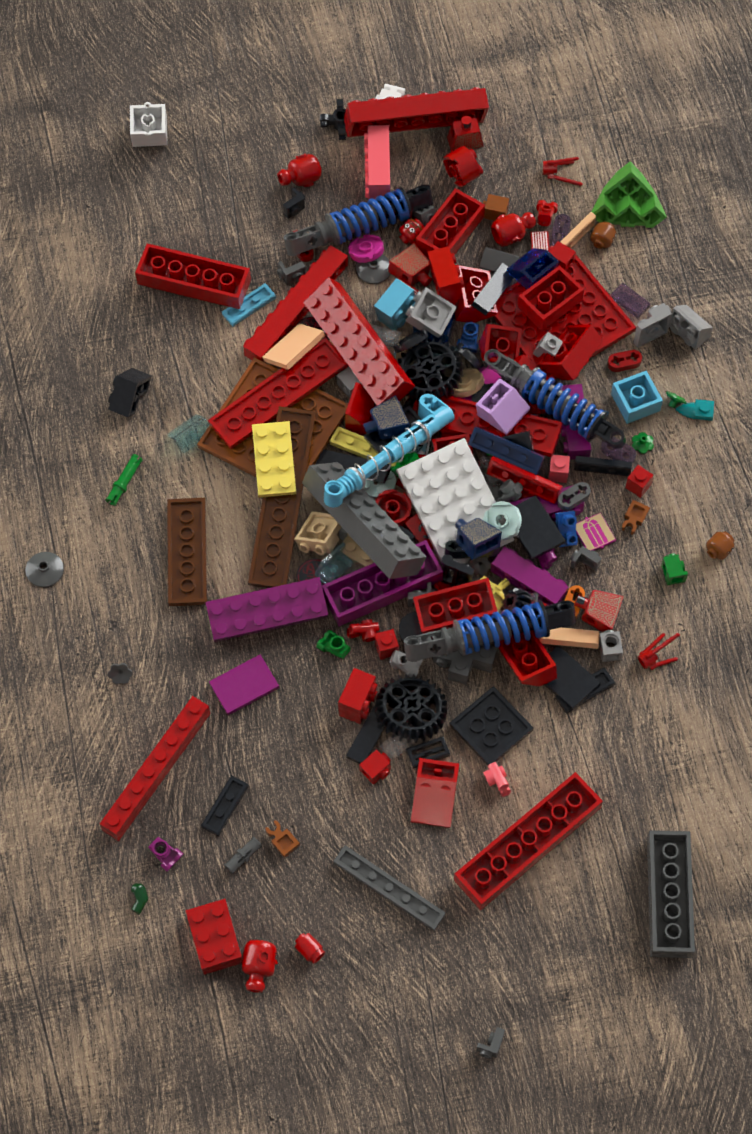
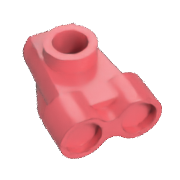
(497, 775)

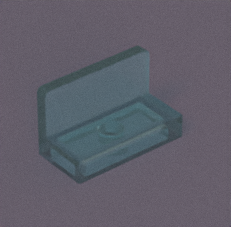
(189, 432)
(333, 565)

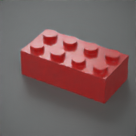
(451, 223)
(459, 602)

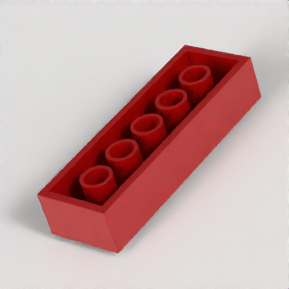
(193, 276)

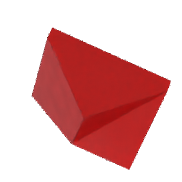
(502, 339)

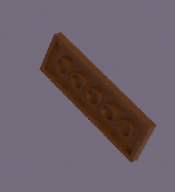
(187, 551)

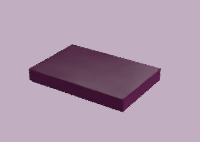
(244, 684)

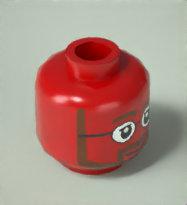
(410, 231)

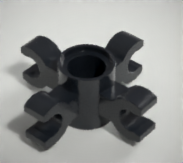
(326, 120)

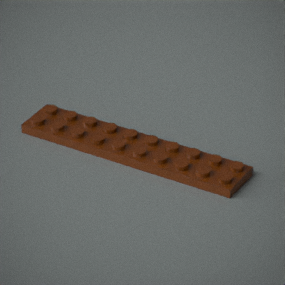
(280, 513)

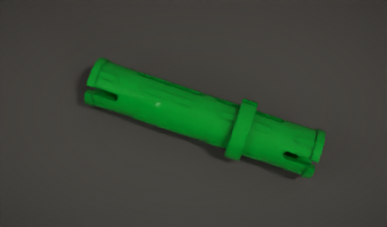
(120, 485)

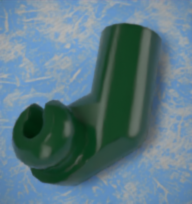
(141, 897)

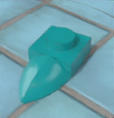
(697, 410)

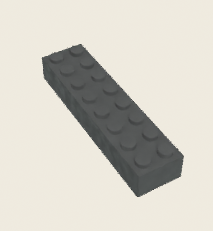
(367, 524)

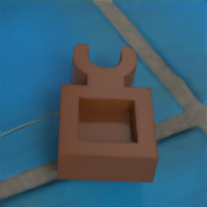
(635, 515)
(282, 841)

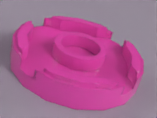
(366, 248)

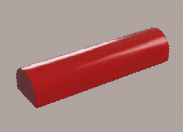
(531, 482)

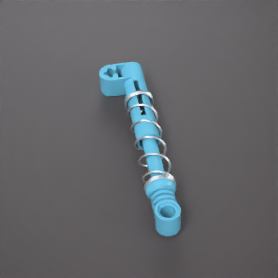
(434, 417)

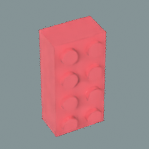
(377, 161)

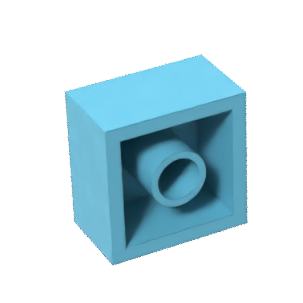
(394, 304)
(636, 397)

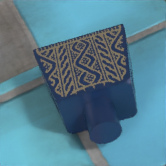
(387, 419)
(477, 537)

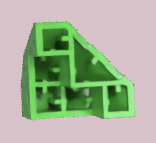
(629, 200)

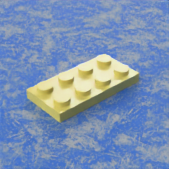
(274, 459)

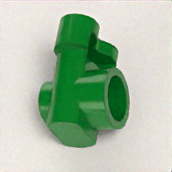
(333, 644)

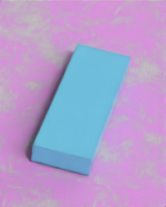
(251, 303)

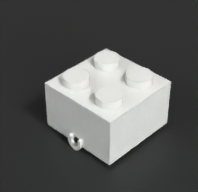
(148, 125)

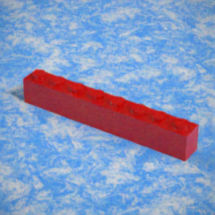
(292, 309)
(155, 768)

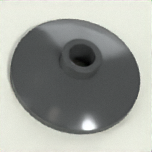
(374, 274)
(48, 576)

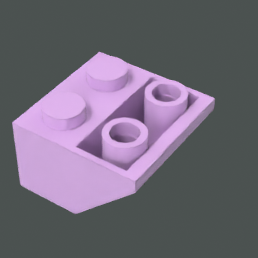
(502, 406)

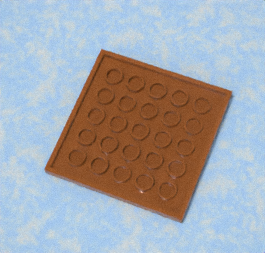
(328, 410)

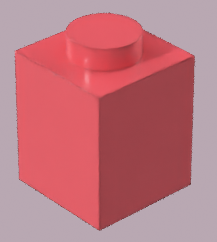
(559, 468)

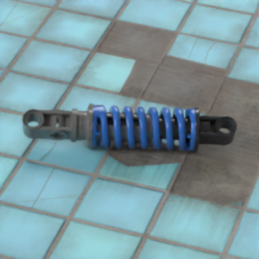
(359, 218)
(555, 400)
(491, 630)

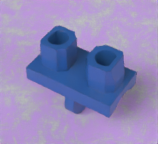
(566, 524)

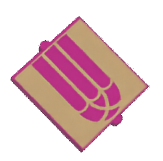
(594, 532)

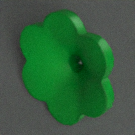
(675, 399)
(642, 442)

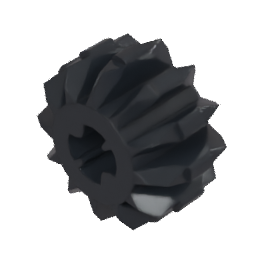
(516, 598)

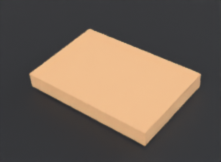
(293, 346)

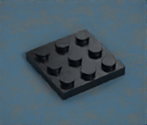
(491, 726)

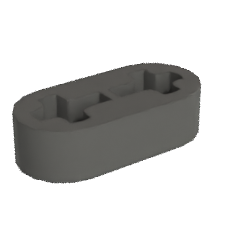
(572, 493)

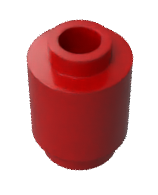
(309, 948)

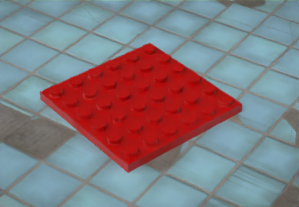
(595, 309)

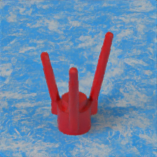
(550, 168)
(648, 657)

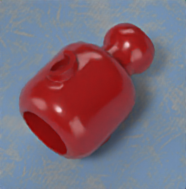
(301, 171)
(511, 228)
(258, 962)

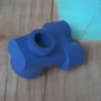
(470, 340)

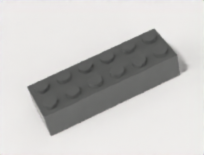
(670, 894)

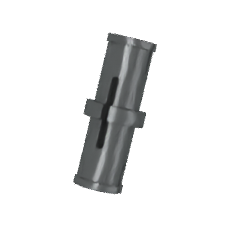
(242, 855)

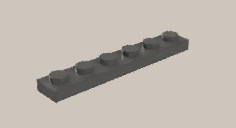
(389, 888)

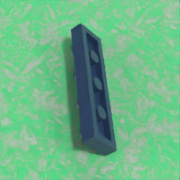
(506, 450)

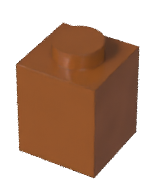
(495, 206)

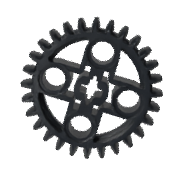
(431, 369)
(411, 712)

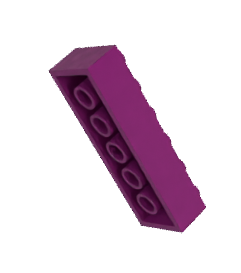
(371, 589)
(266, 609)

